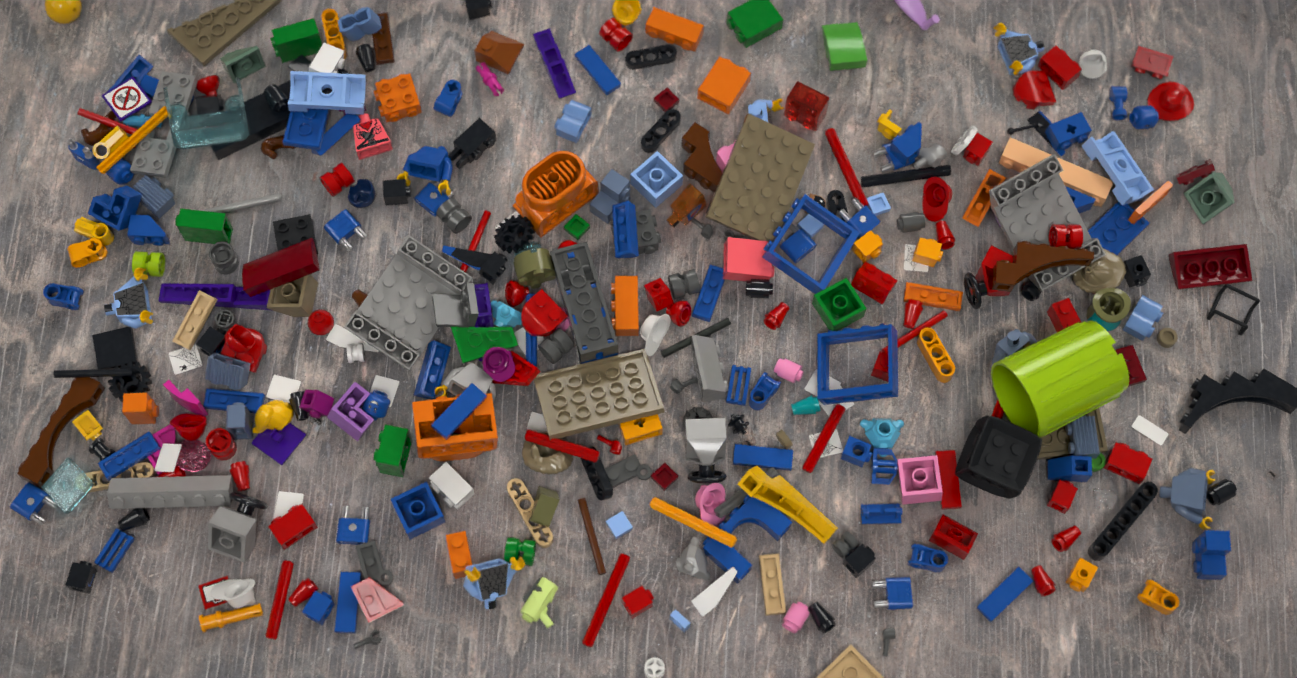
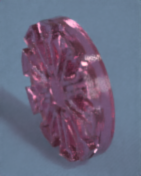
(193, 455)

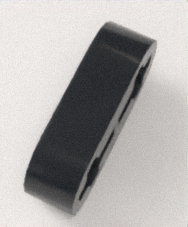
(841, 202)

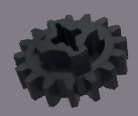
(514, 234)
(130, 384)

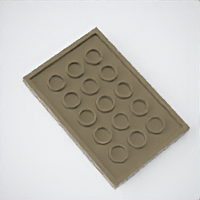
(759, 179)
(598, 394)

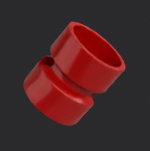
(616, 35)
(337, 179)
(1068, 236)
(221, 444)

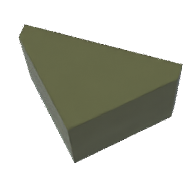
(544, 506)

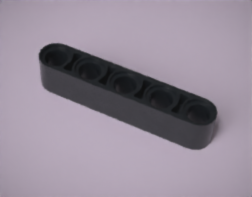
(1117, 527)

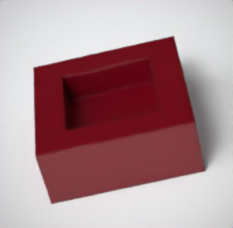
(666, 99)
(664, 476)

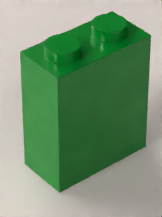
(754, 21)
(296, 40)
(204, 226)

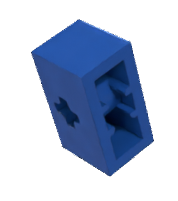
(1068, 131)

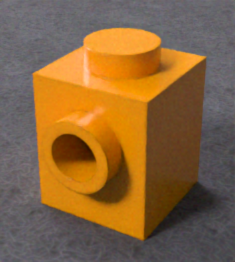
(868, 246)
(927, 252)
(1081, 575)

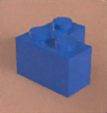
(116, 209)
(1210, 554)

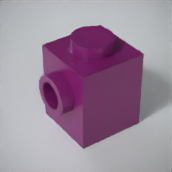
(316, 403)

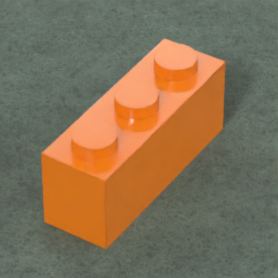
(674, 29)
(625, 305)

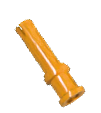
(221, 618)

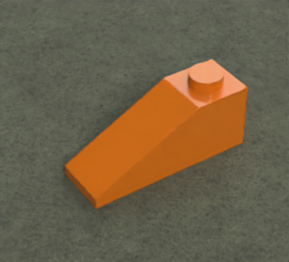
(981, 201)

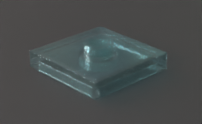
(67, 485)

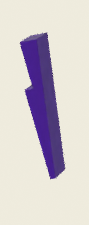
(227, 295)

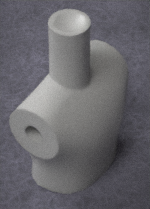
(931, 155)

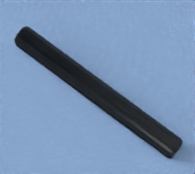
(904, 176)

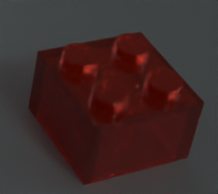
(806, 106)

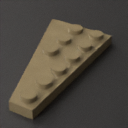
(219, 27)

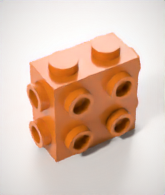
(397, 98)

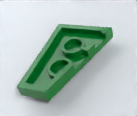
(475, 341)

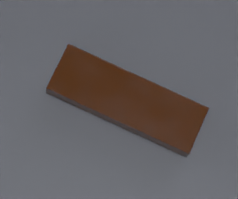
(383, 42)

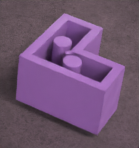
(347, 412)

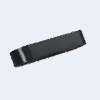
(648, 63)
(659, 139)
(599, 482)

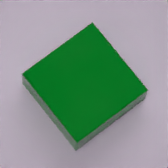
(577, 227)

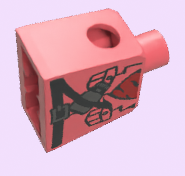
(370, 137)

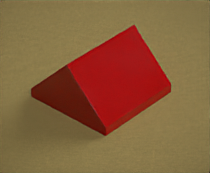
(953, 537)

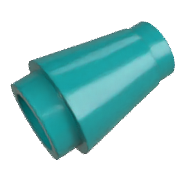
(806, 406)

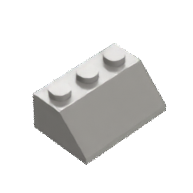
(708, 368)

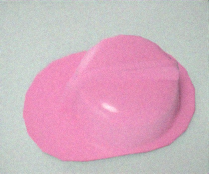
(709, 498)

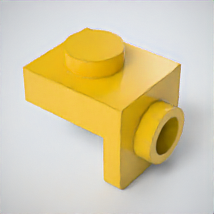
(887, 127)
(88, 425)

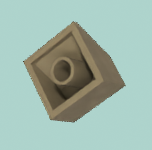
(294, 297)

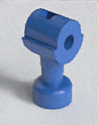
(1118, 95)

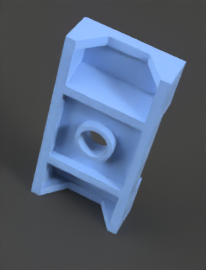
(346, 93)
(1129, 179)

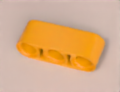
(332, 28)
(935, 346)

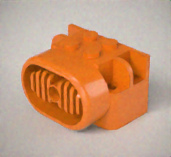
(551, 202)
(475, 435)

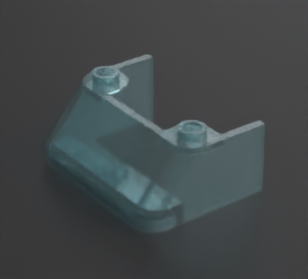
(208, 128)

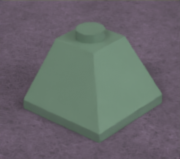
(242, 62)
(1210, 196)

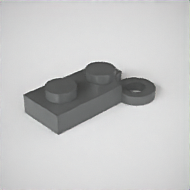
(626, 470)
(371, 563)

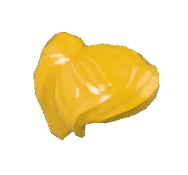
(626, 11)
(273, 416)

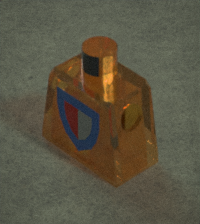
(686, 206)

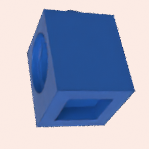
(853, 444)
(319, 607)

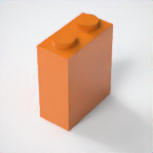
(724, 85)

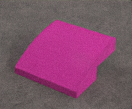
(185, 399)

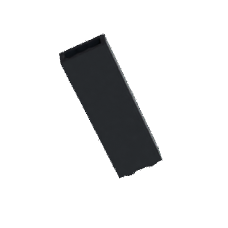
(261, 123)

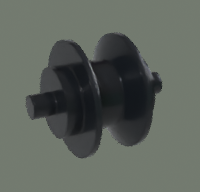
(738, 424)

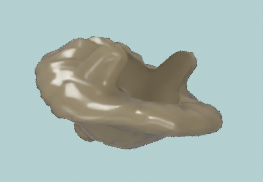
(1101, 274)
(545, 459)

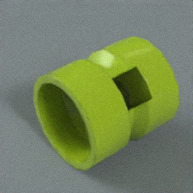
(152, 263)

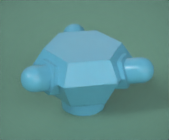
(505, 315)
(882, 432)

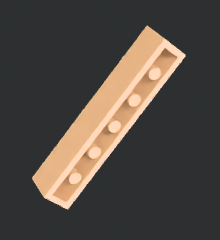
(1022, 156)

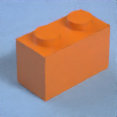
(140, 408)
(459, 553)

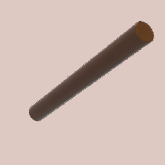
(591, 536)

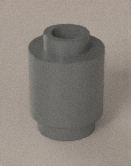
(911, 222)

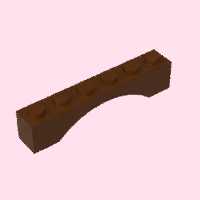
(39, 463)

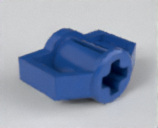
(877, 462)

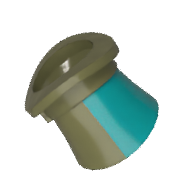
(1109, 307)

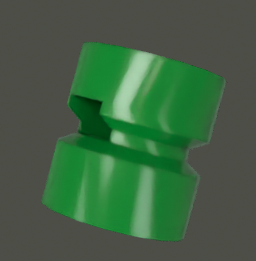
(513, 548)

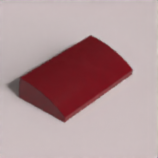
(1210, 266)
(280, 267)

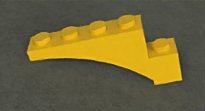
(788, 500)

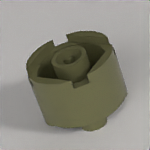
(534, 268)

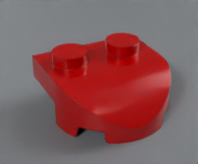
(1034, 89)
(541, 315)
(254, 355)

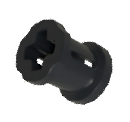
(100, 449)

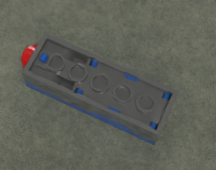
(584, 301)

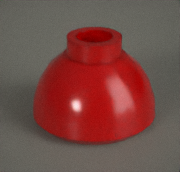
(208, 85)
(515, 293)
(679, 313)
(320, 322)

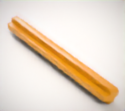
(133, 140)
(693, 522)

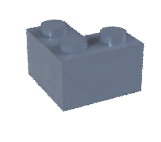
(613, 191)

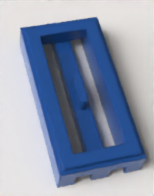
(741, 370)
(108, 546)

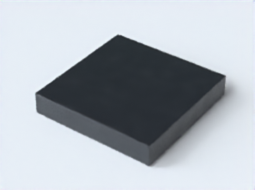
(114, 348)

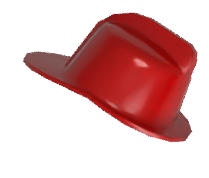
(936, 198)

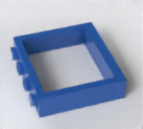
(828, 219)
(862, 393)

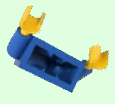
(429, 164)

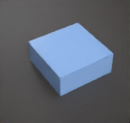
(878, 204)
(810, 225)
(619, 525)
(679, 620)

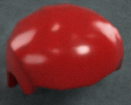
(239, 339)

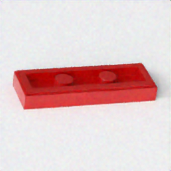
(950, 482)

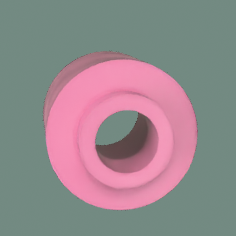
(788, 370)
(795, 617)

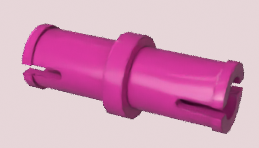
(489, 79)

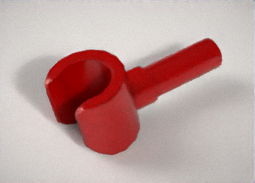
(615, 445)

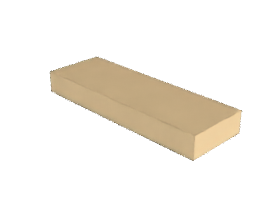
(194, 320)
(772, 584)

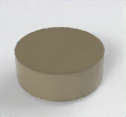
(1167, 337)
(784, 439)

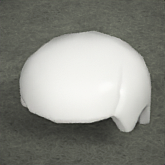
(1093, 64)

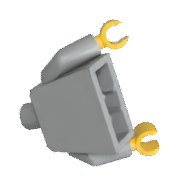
(462, 377)

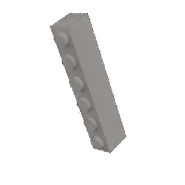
(170, 492)

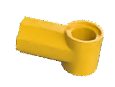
(111, 142)
(94, 230)

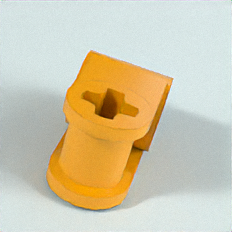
(86, 252)
(1157, 597)

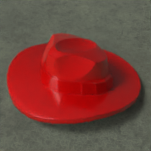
(1171, 101)

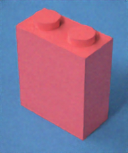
(744, 260)

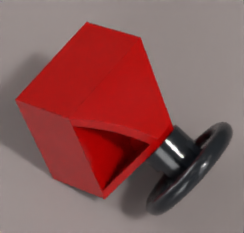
(982, 283)

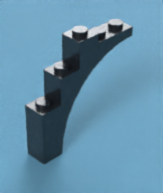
(1262, 388)

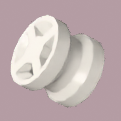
(355, 353)
(654, 664)

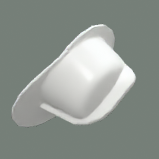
(653, 331)
(235, 591)

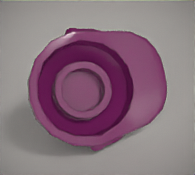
(498, 363)

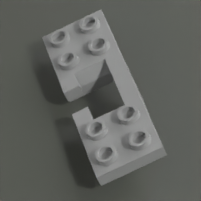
(156, 154)

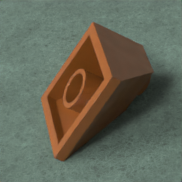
(498, 51)

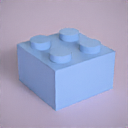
(656, 179)

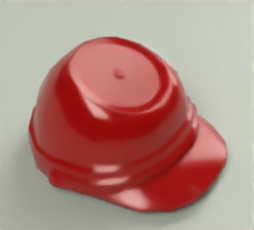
(189, 425)

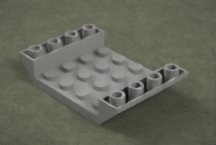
(1028, 208)
(399, 308)

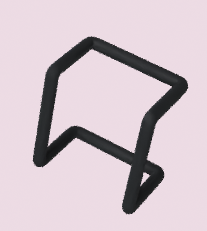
(1244, 324)

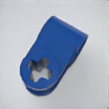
(448, 101)
(67, 295)
(765, 388)
(926, 558)

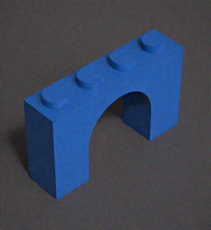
(754, 512)

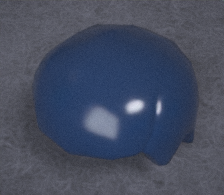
(362, 194)

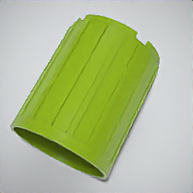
(1060, 378)

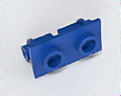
(881, 513)

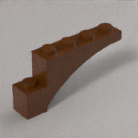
(701, 162)
(1034, 258)

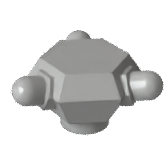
(693, 561)

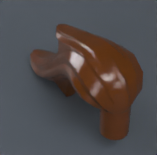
(97, 135)
(271, 144)

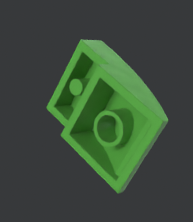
(844, 46)

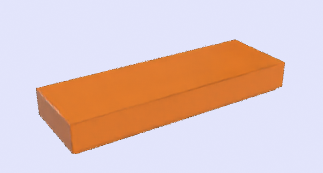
(1150, 202)
(934, 296)

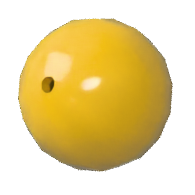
(63, 10)

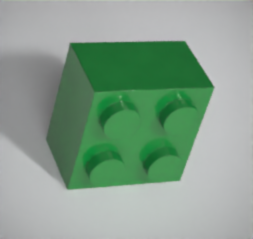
(839, 305)
(393, 450)

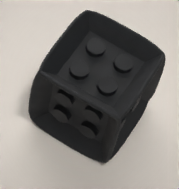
(998, 457)

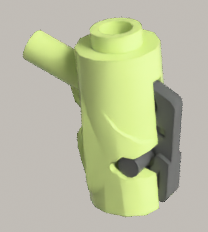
(537, 600)

